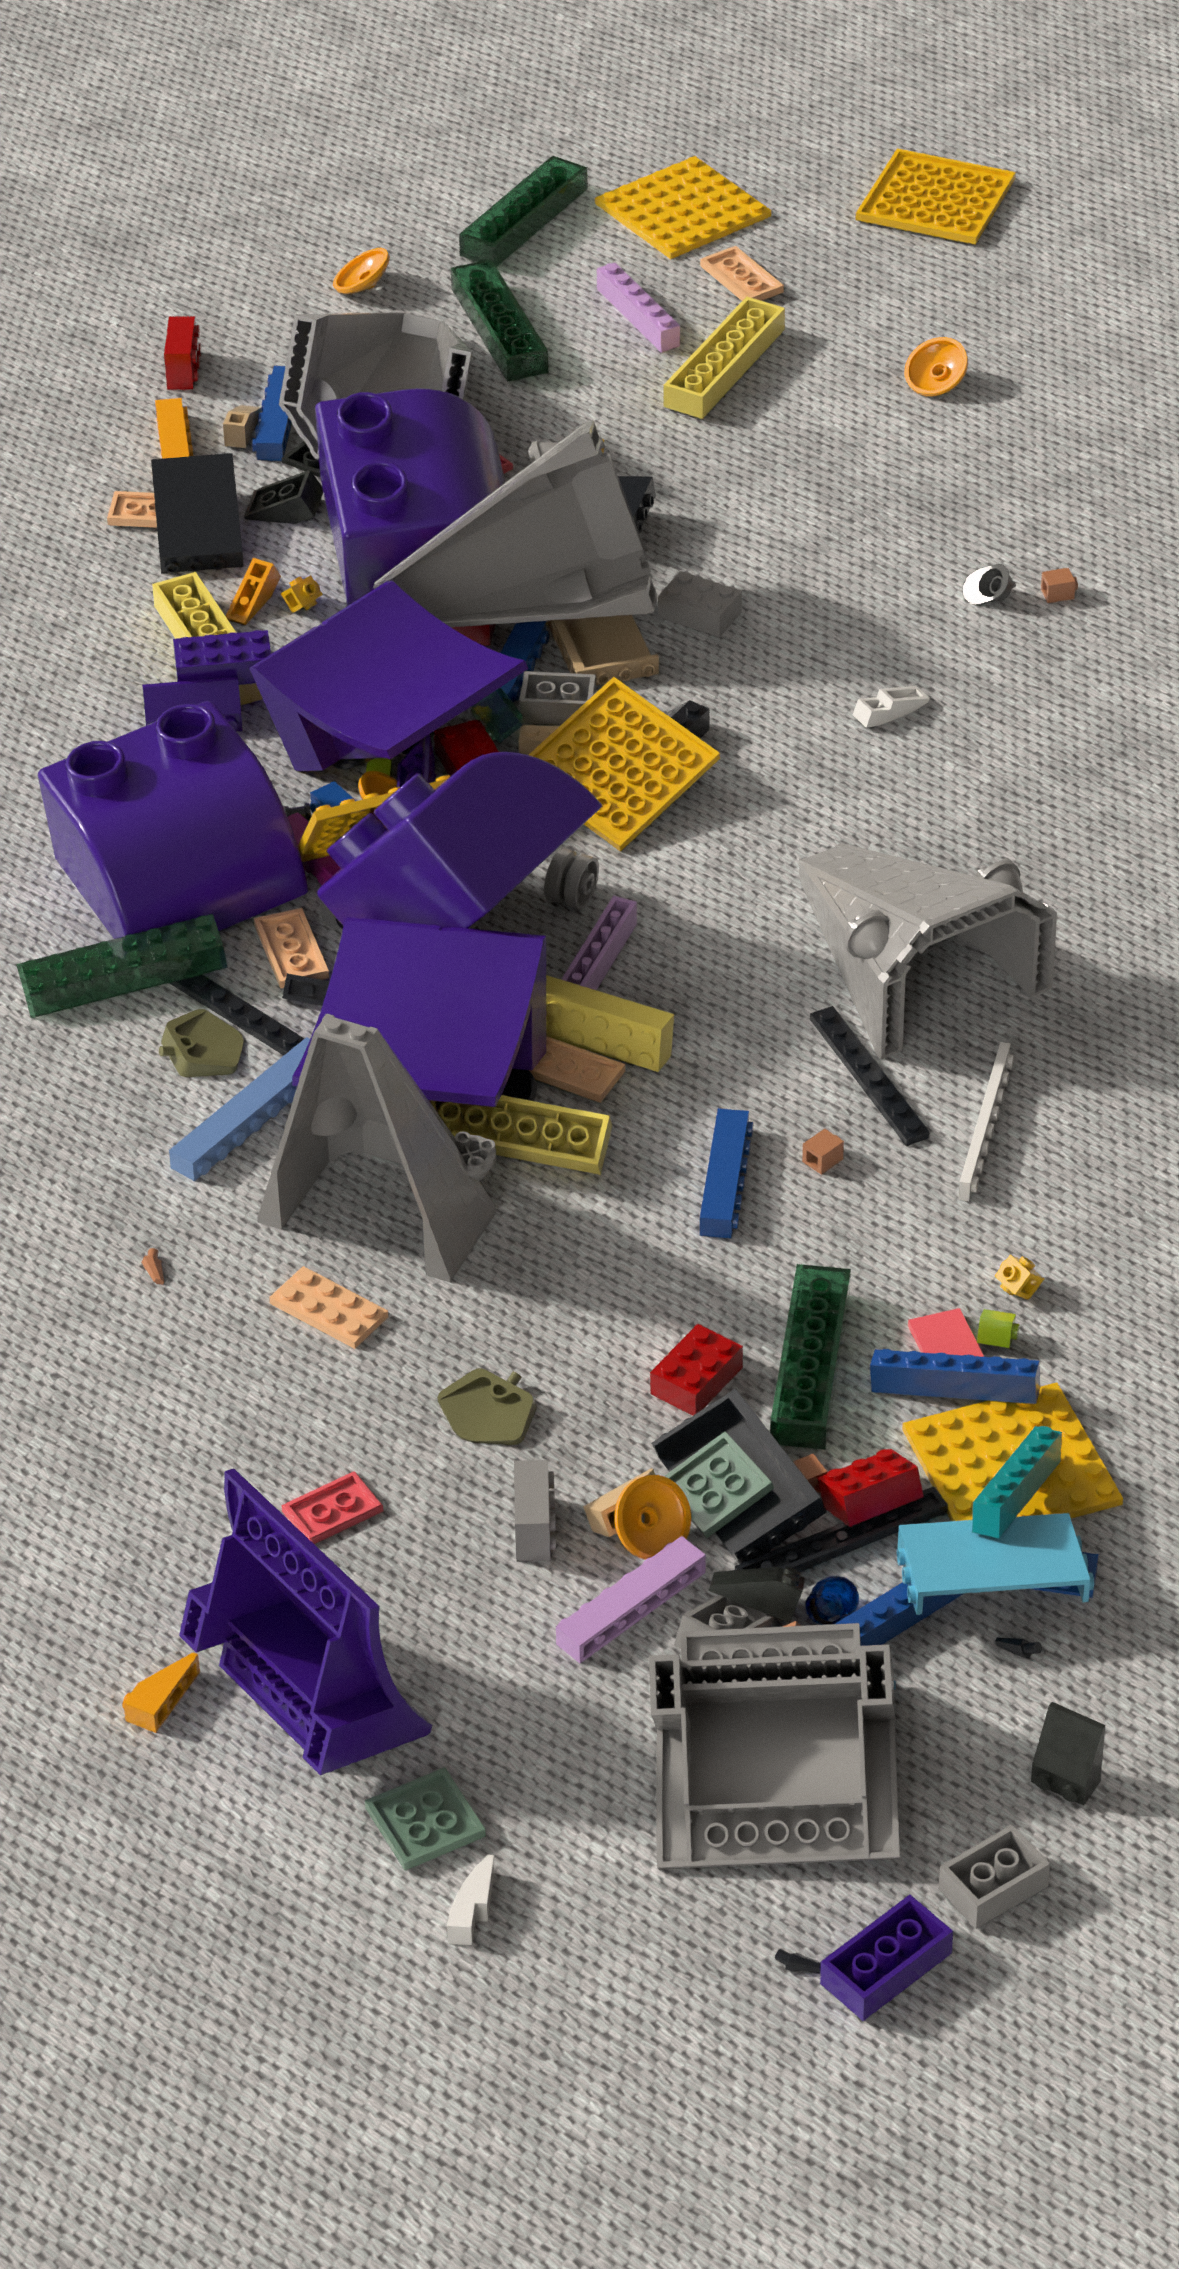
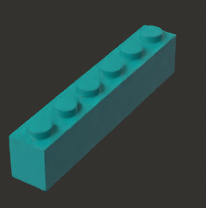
(1016, 1482)

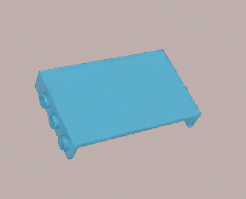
(1028, 1555)

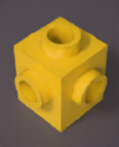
(302, 593)
(1019, 1277)

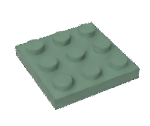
(719, 1483)
(425, 1818)

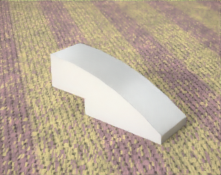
(889, 705)
(471, 1903)

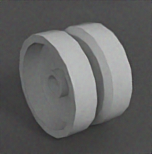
(571, 878)

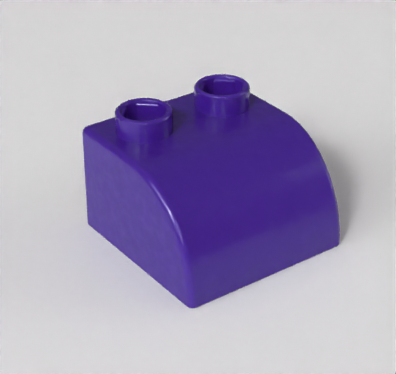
(399, 475)
(172, 825)
(456, 846)

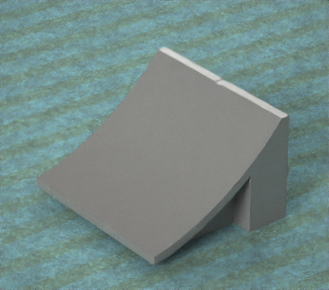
(775, 1748)

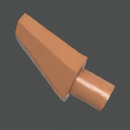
(153, 1266)

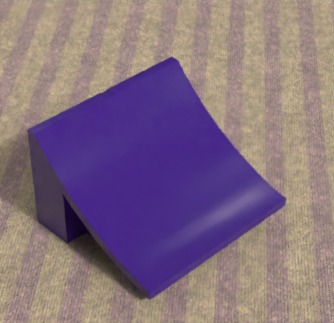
(374, 680)
(446, 1000)
(298, 1637)

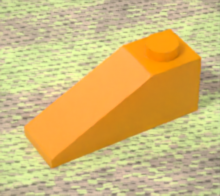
(253, 591)
(158, 1694)

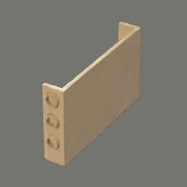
(604, 648)

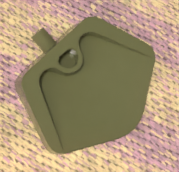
(201, 1045)
(488, 1408)

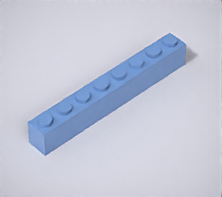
(238, 1117)

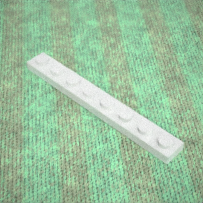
(984, 1127)

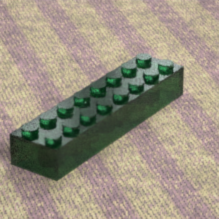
(523, 211)
(499, 320)
(122, 965)
(810, 1356)

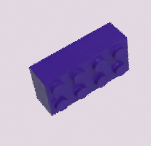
(220, 655)
(886, 1957)

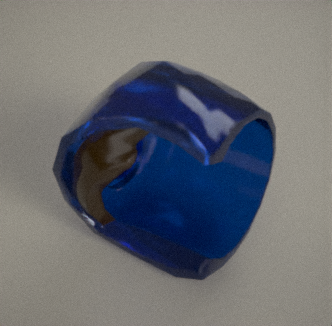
(830, 1598)

